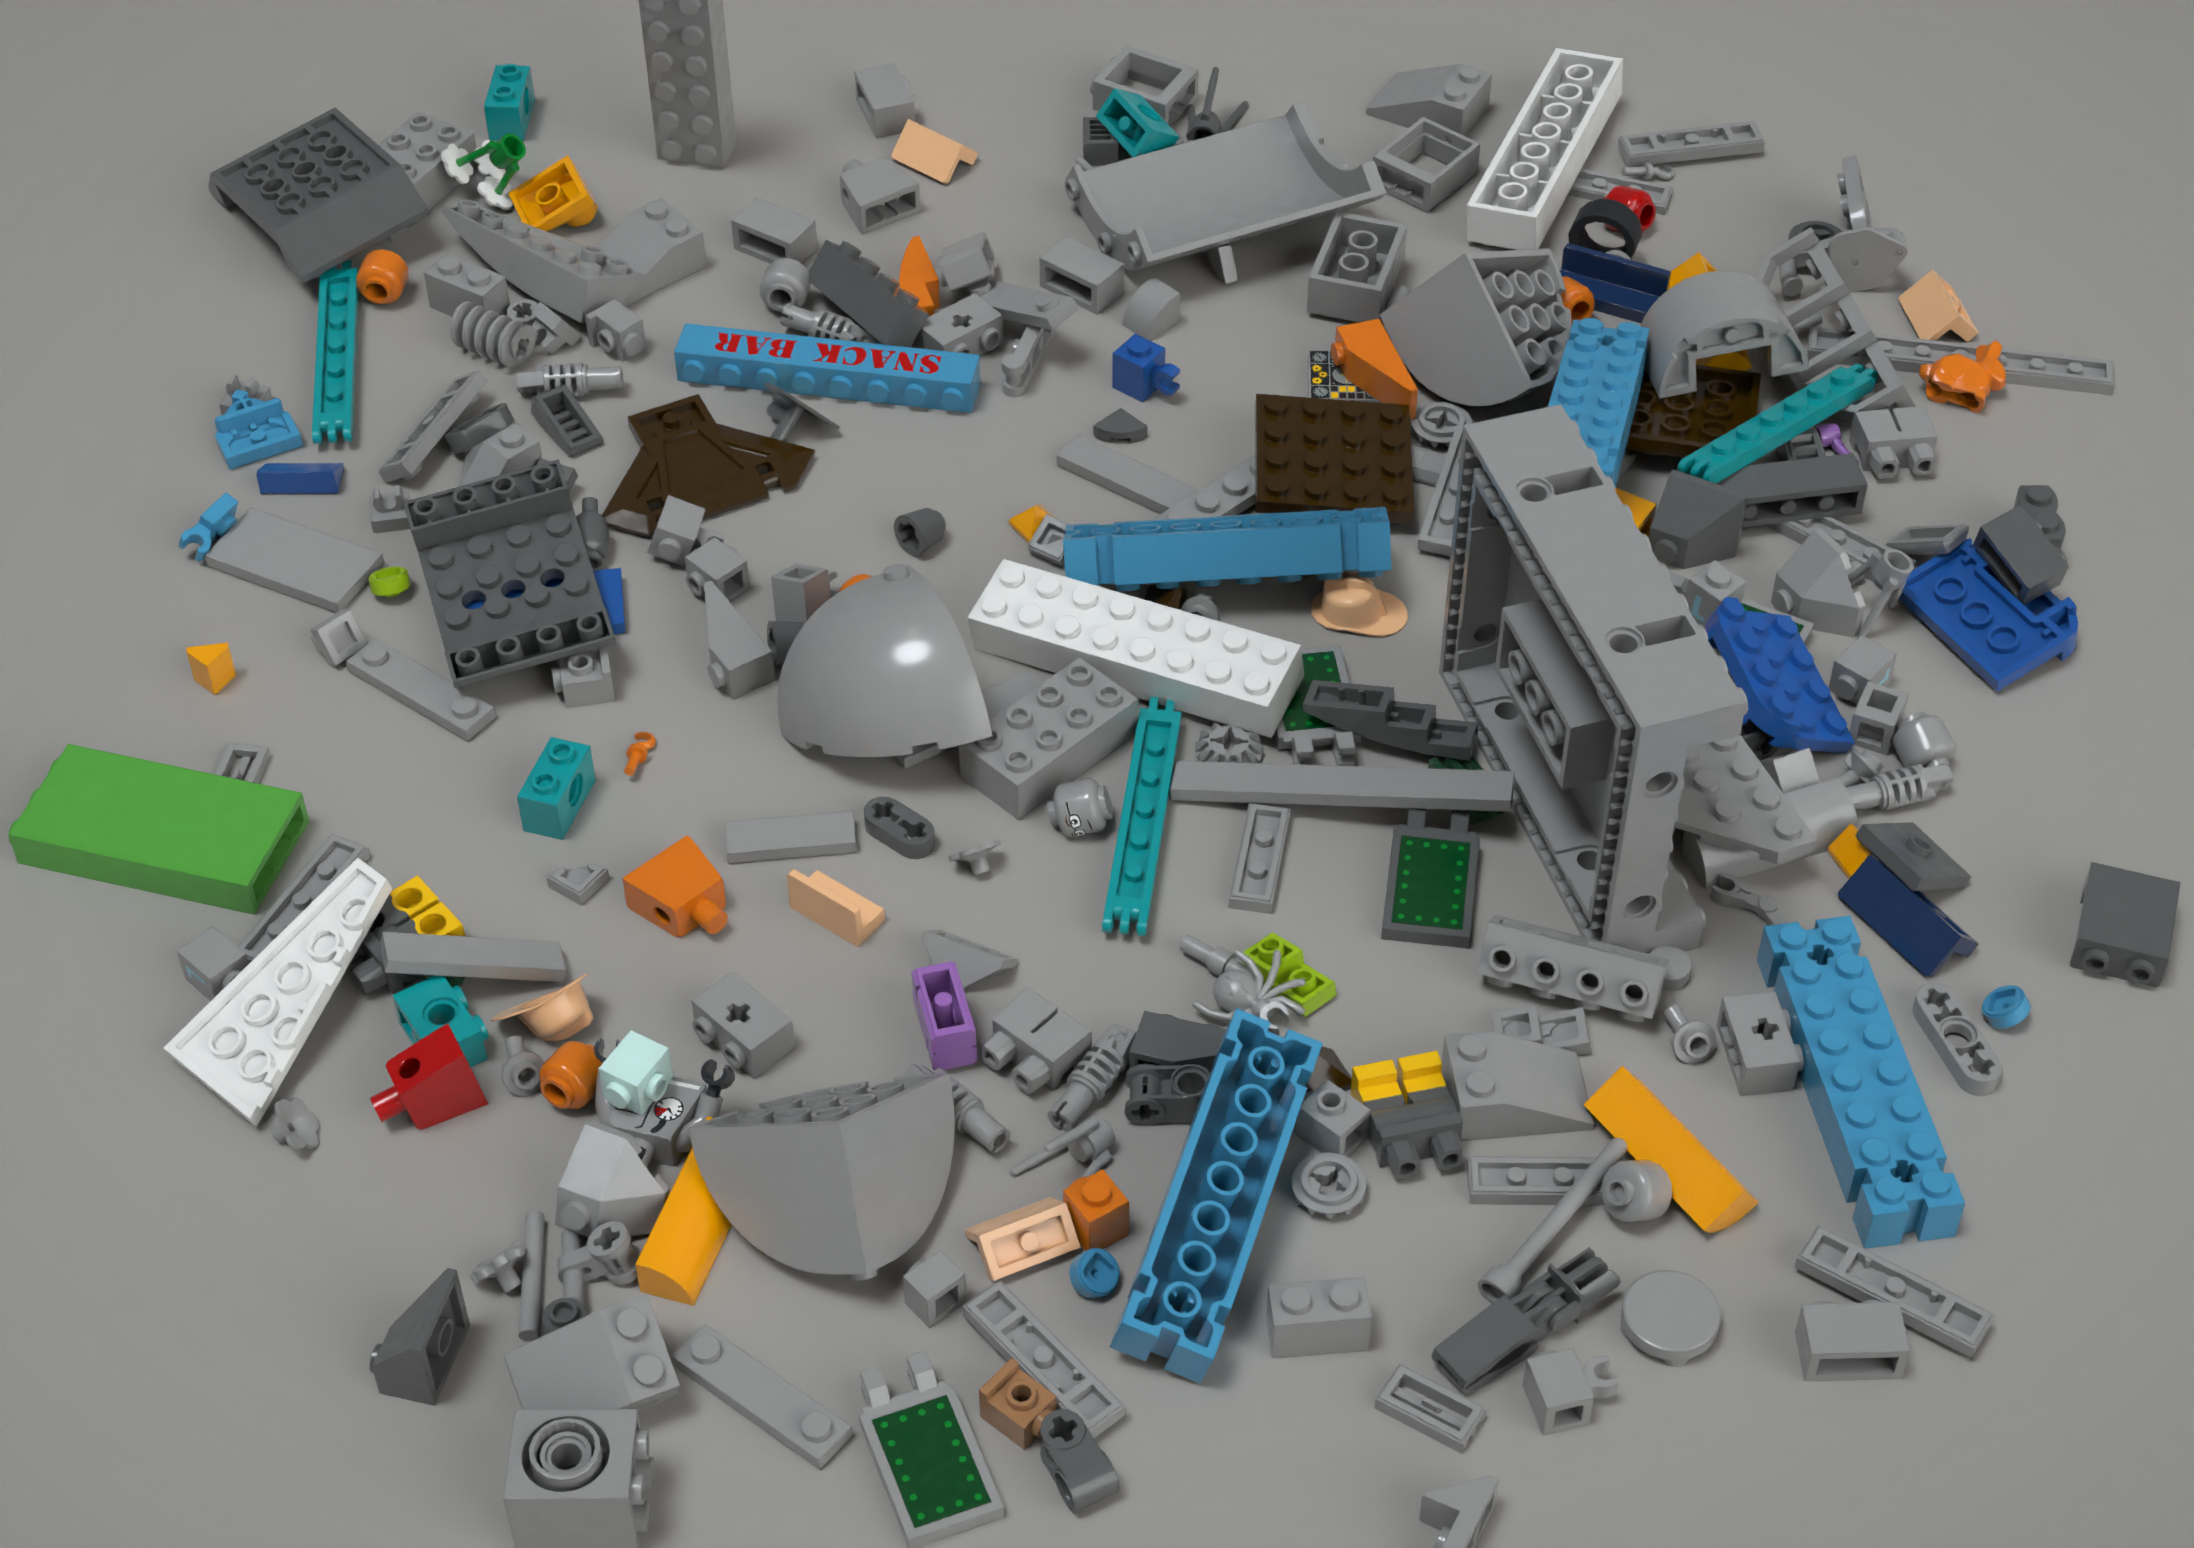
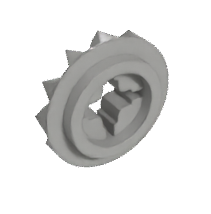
(1431, 416)
(1212, 742)
(1320, 1170)

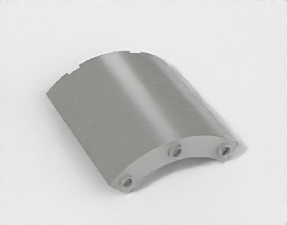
(1218, 190)

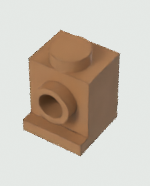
(1015, 1404)

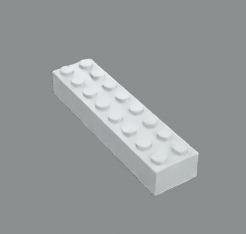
(1544, 150)
(1139, 645)

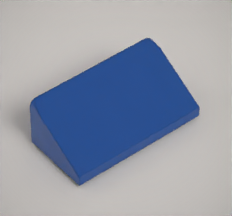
(300, 478)

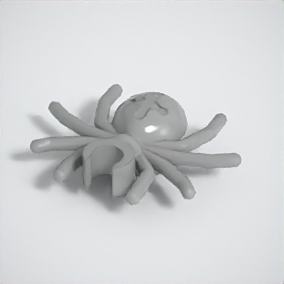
(1240, 991)

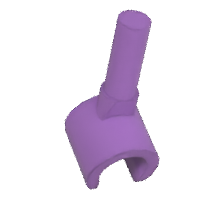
(1831, 436)

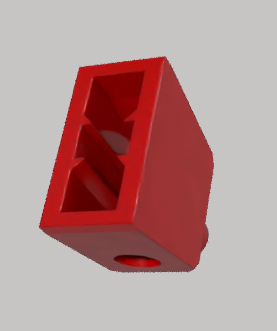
(430, 1082)

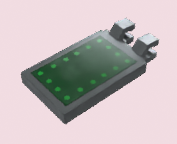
(1431, 882)

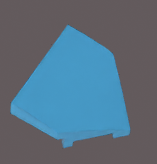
(254, 430)

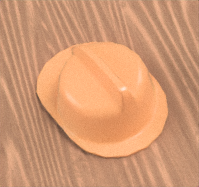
(1358, 607)
(554, 1014)

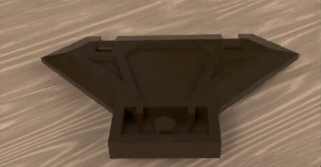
(698, 463)

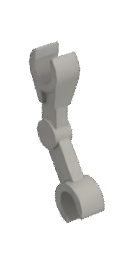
(1742, 897)

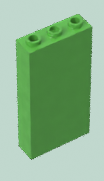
(159, 828)

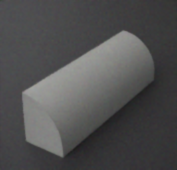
(1823, 808)

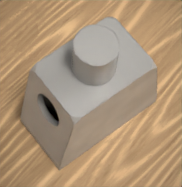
(878, 194)

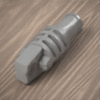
(825, 325)
(577, 378)
(1901, 787)
(1093, 1076)
(970, 1114)

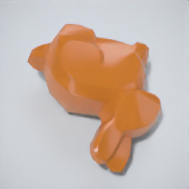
(1964, 379)

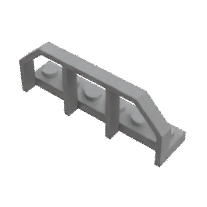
(1850, 317)

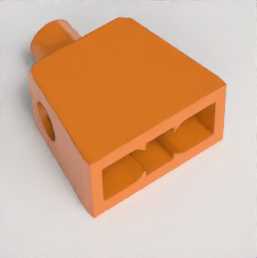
(678, 890)

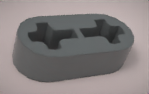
(479, 428)
(903, 823)

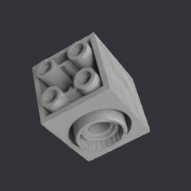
(578, 1478)

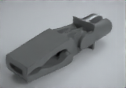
(1512, 1327)

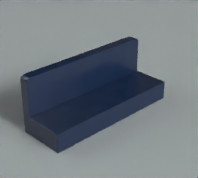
(1618, 284)
(1905, 917)

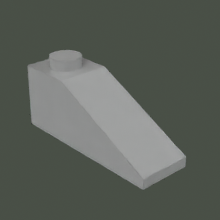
(736, 651)

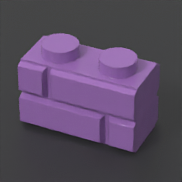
(944, 1016)

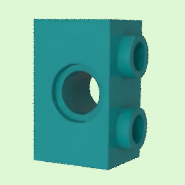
(509, 101)
(1135, 123)
(556, 788)
(435, 1003)

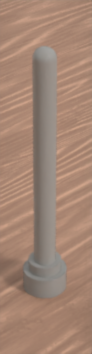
(1507, 1277)

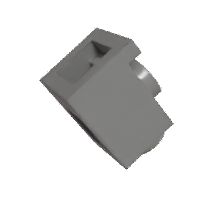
(616, 330)
(584, 678)
(1877, 717)

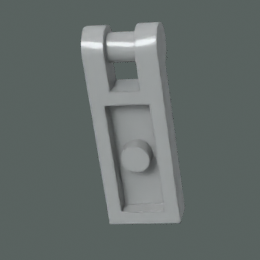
(1024, 359)

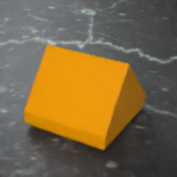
(211, 665)
(1848, 851)

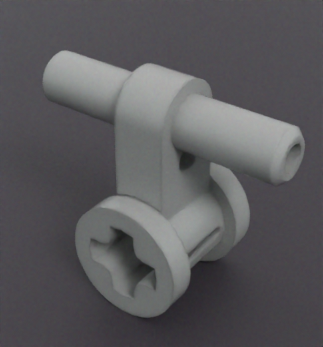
(597, 1258)

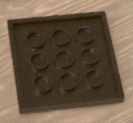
(1693, 419)
(1332, 456)

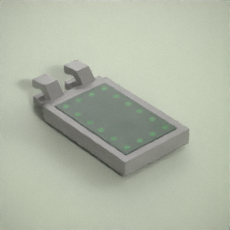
(1304, 731)
(927, 1456)

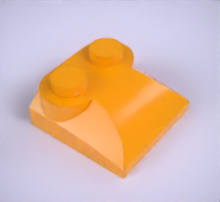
(555, 198)

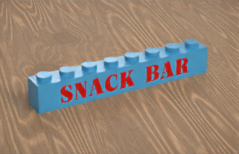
(828, 367)

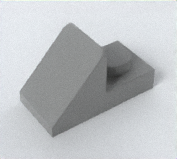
(1460, 1511)

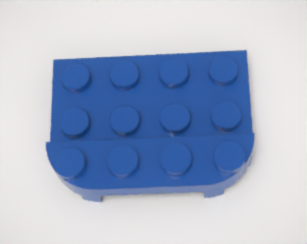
(1984, 621)
(1778, 678)

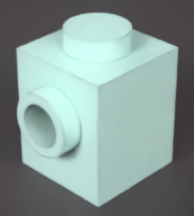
(636, 1073)

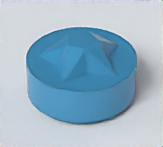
(2006, 1006)
(1094, 1273)

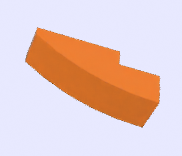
(919, 276)

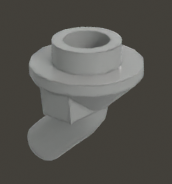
(1200, 605)
(1861, 766)
(1692, 1039)
(521, 1069)

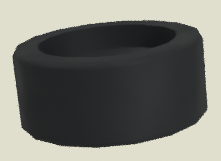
(1613, 214)

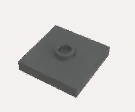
(1912, 856)

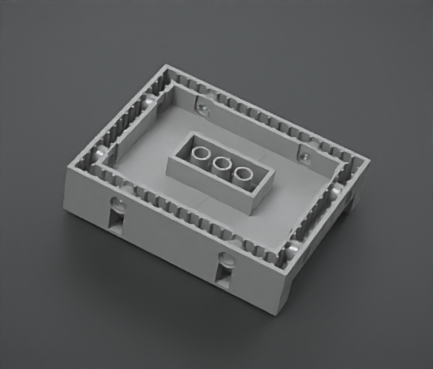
(1580, 674)

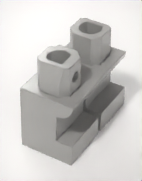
(1894, 440)
(1037, 1040)

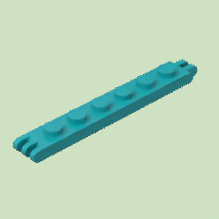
(336, 354)
(1779, 423)
(1143, 818)

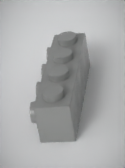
(1572, 967)

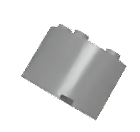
(1715, 317)

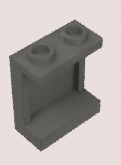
(2125, 924)

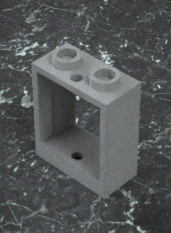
(1176, 80)
(1416, 184)

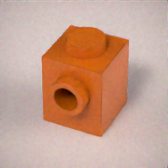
(1097, 1210)

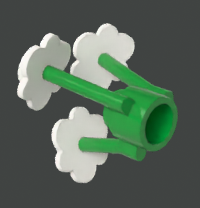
(494, 158)

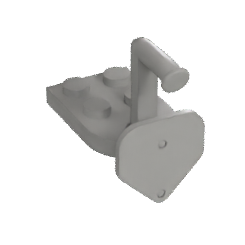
(1860, 254)

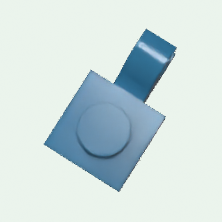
(213, 523)

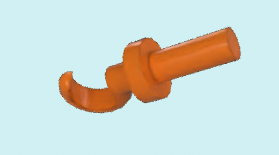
(638, 751)

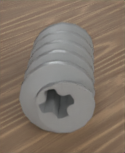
(492, 335)

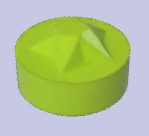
(389, 581)

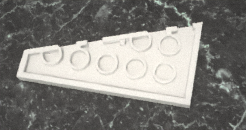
(265, 1014)

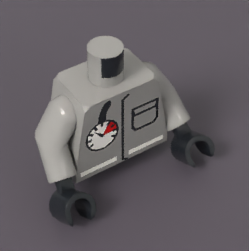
(665, 1124)

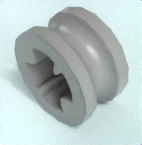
(522, 308)

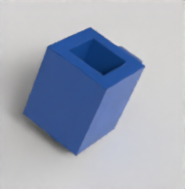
(1142, 370)

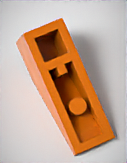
(1373, 363)

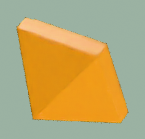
(1029, 521)

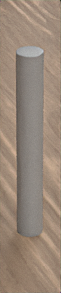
(531, 1276)

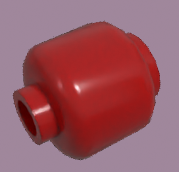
(1638, 201)

